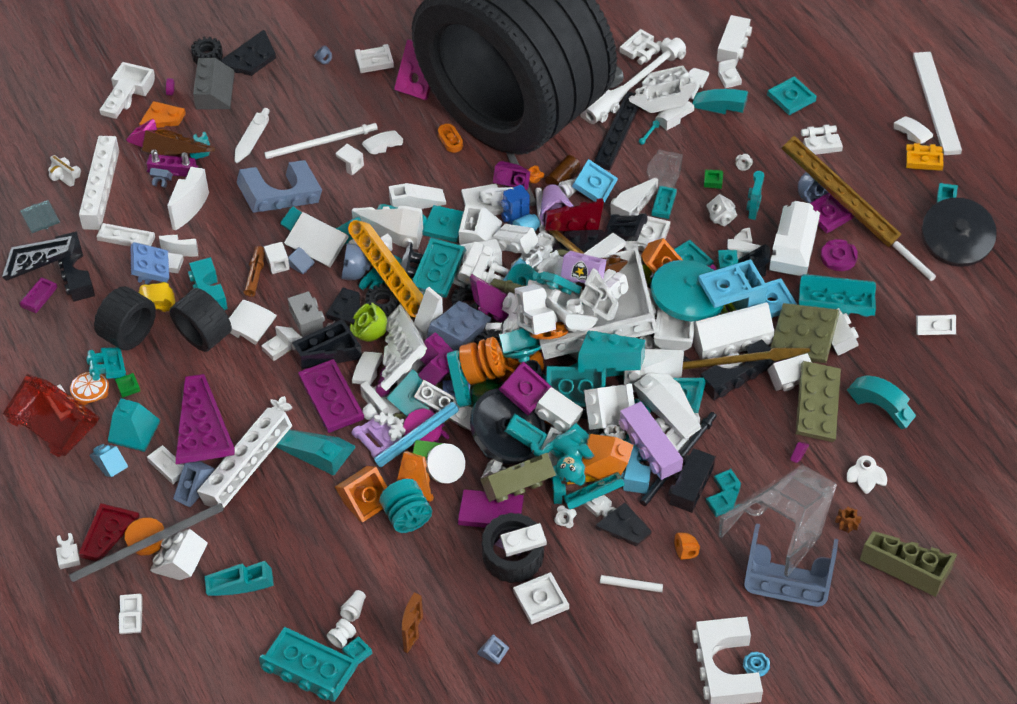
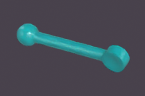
(655, 125)

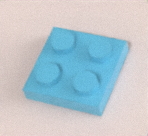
(594, 181)

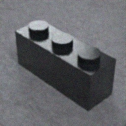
(691, 480)

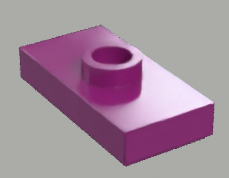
(38, 295)

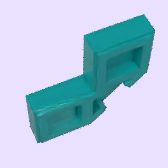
(726, 499)

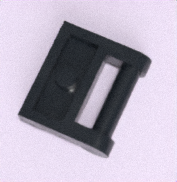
(626, 226)

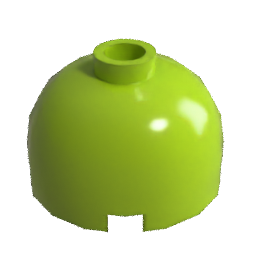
(369, 323)

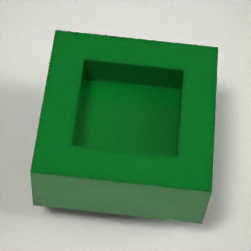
(713, 179)
(127, 385)

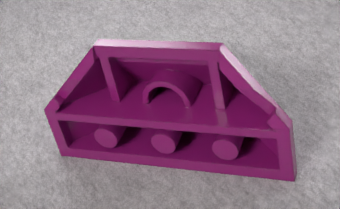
(488, 298)

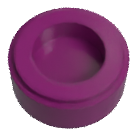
(170, 86)

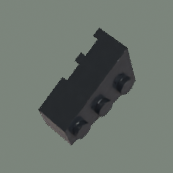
(328, 343)

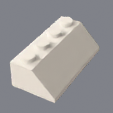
(733, 331)

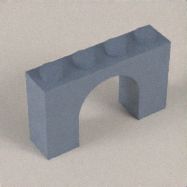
(263, 197)

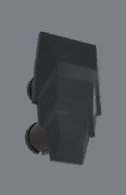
(410, 256)

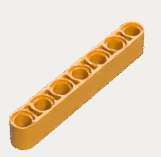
(374, 247)

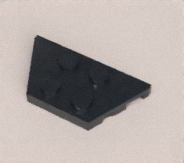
(251, 55)
(582, 239)

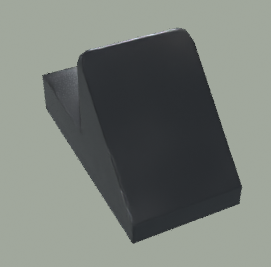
(759, 257)

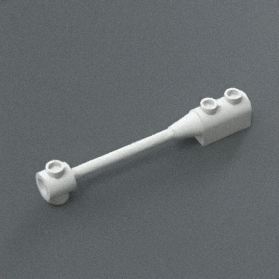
(610, 100)

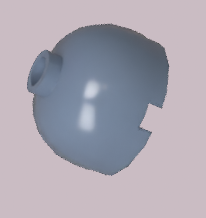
(810, 189)
(354, 263)

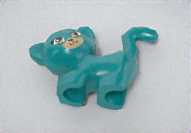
(569, 467)

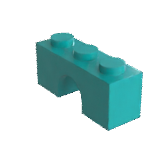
(203, 275)

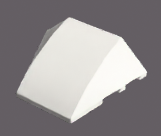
(664, 90)

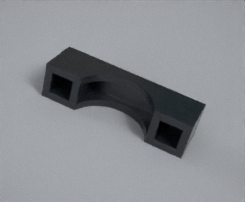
(79, 281)
(722, 380)

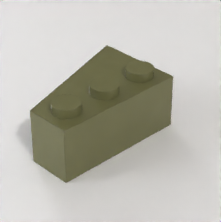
(517, 478)

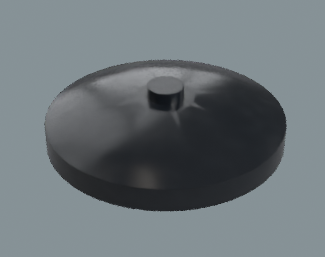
(959, 232)
(488, 425)

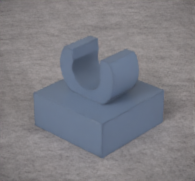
(160, 174)

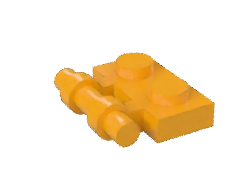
(924, 157)

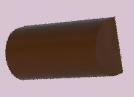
(563, 171)

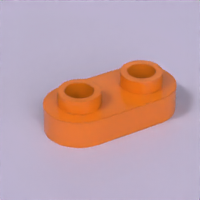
(450, 138)

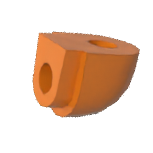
(686, 546)

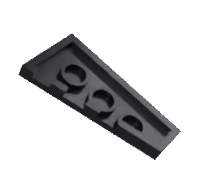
(36, 255)

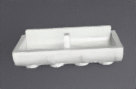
(556, 301)
(673, 332)

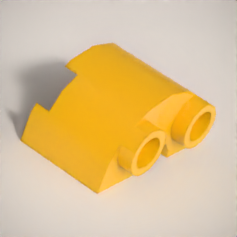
(160, 294)

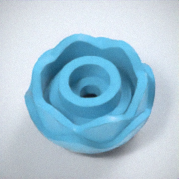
(759, 659)

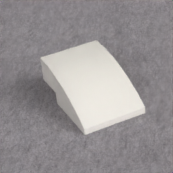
(188, 197)

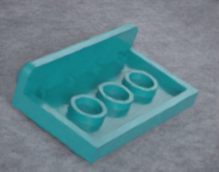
(836, 293)
(308, 664)

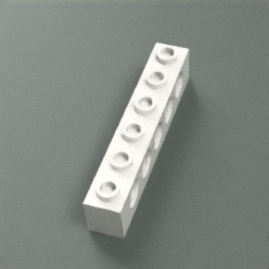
(99, 183)
(249, 454)

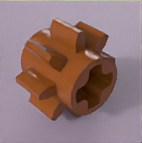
(848, 519)

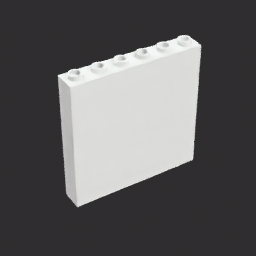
(632, 317)

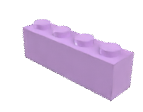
(650, 440)

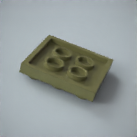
(806, 328)

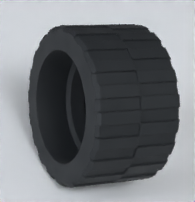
(125, 318)
(200, 319)
(509, 570)

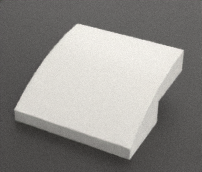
(251, 321)

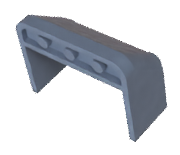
(801, 584)

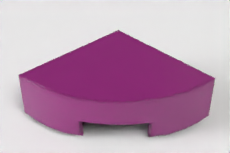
(799, 451)

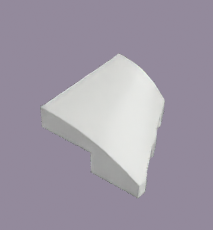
(671, 117)
(598, 296)

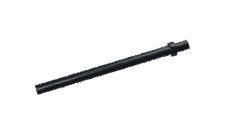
(706, 423)

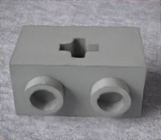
(305, 313)

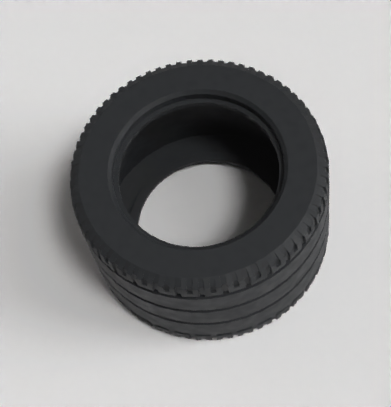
(514, 66)

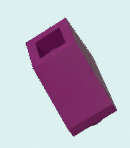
(511, 175)

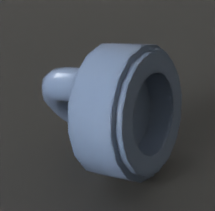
(321, 53)

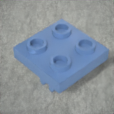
(149, 263)

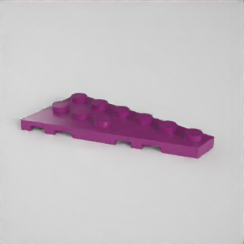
(201, 424)

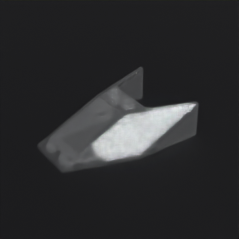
(800, 497)

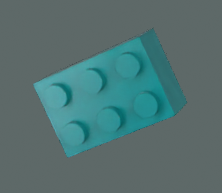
(572, 384)

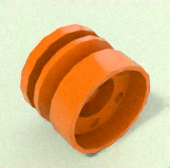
(482, 360)

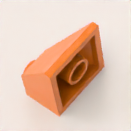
(659, 253)
(609, 457)

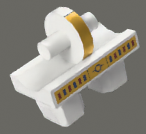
(62, 170)

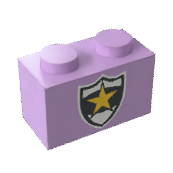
(578, 266)

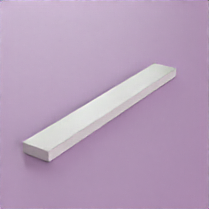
(937, 103)

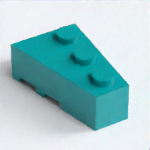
(611, 351)

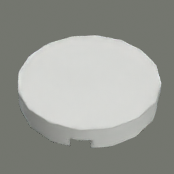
(445, 463)

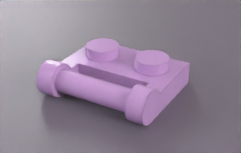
(378, 432)

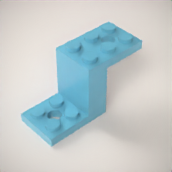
(744, 288)

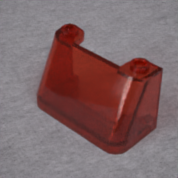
(50, 414)

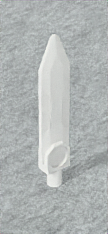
(251, 135)

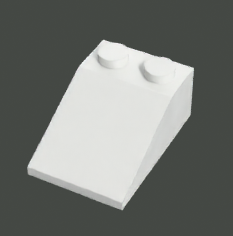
(658, 362)

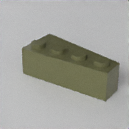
(908, 562)

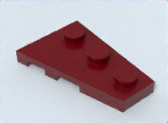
(581, 217)
(106, 531)

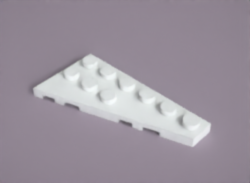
(403, 346)

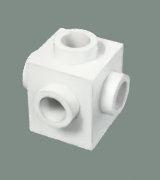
(721, 210)

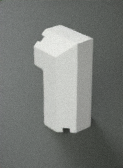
(795, 239)

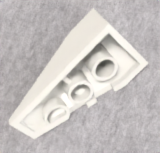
(401, 224)

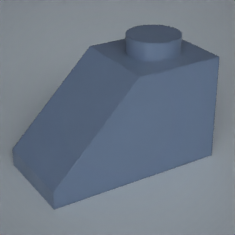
(191, 479)

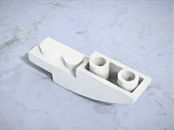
(438, 399)

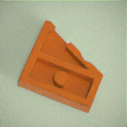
(164, 115)
(414, 467)

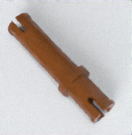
(250, 288)

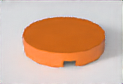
(142, 529)

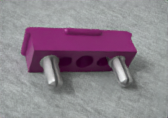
(176, 165)

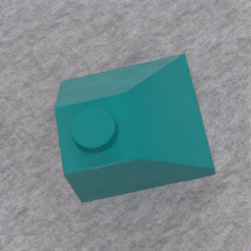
(132, 425)

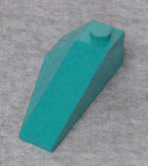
(316, 449)

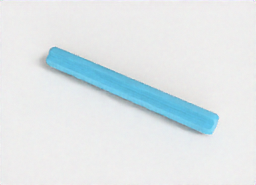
(416, 434)

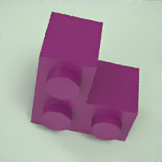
(435, 360)

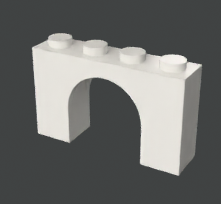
(720, 686)

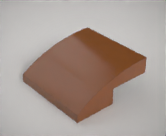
(411, 618)

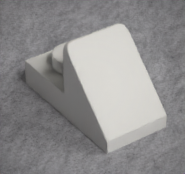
(281, 342)

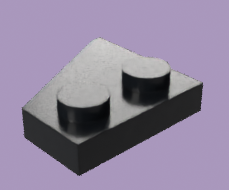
(344, 306)
(625, 525)

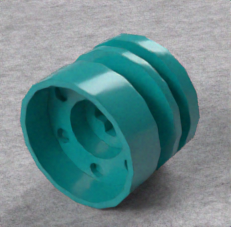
(405, 505)

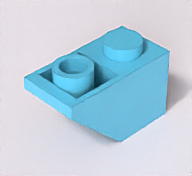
(108, 459)

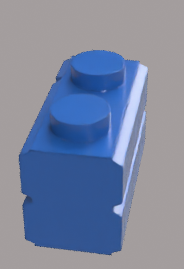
(515, 204)

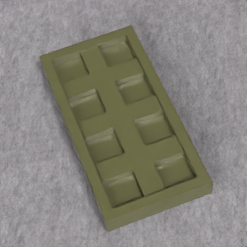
(818, 401)

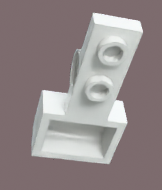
(126, 81)

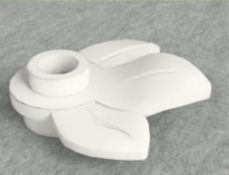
(866, 476)

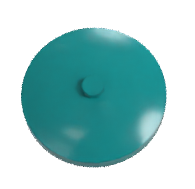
(680, 294)

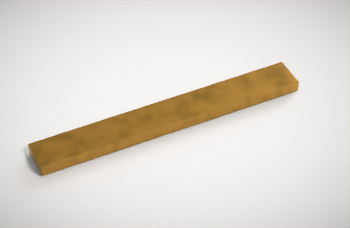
(841, 191)

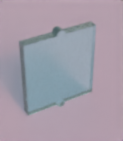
(40, 216)

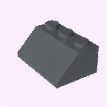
(213, 84)

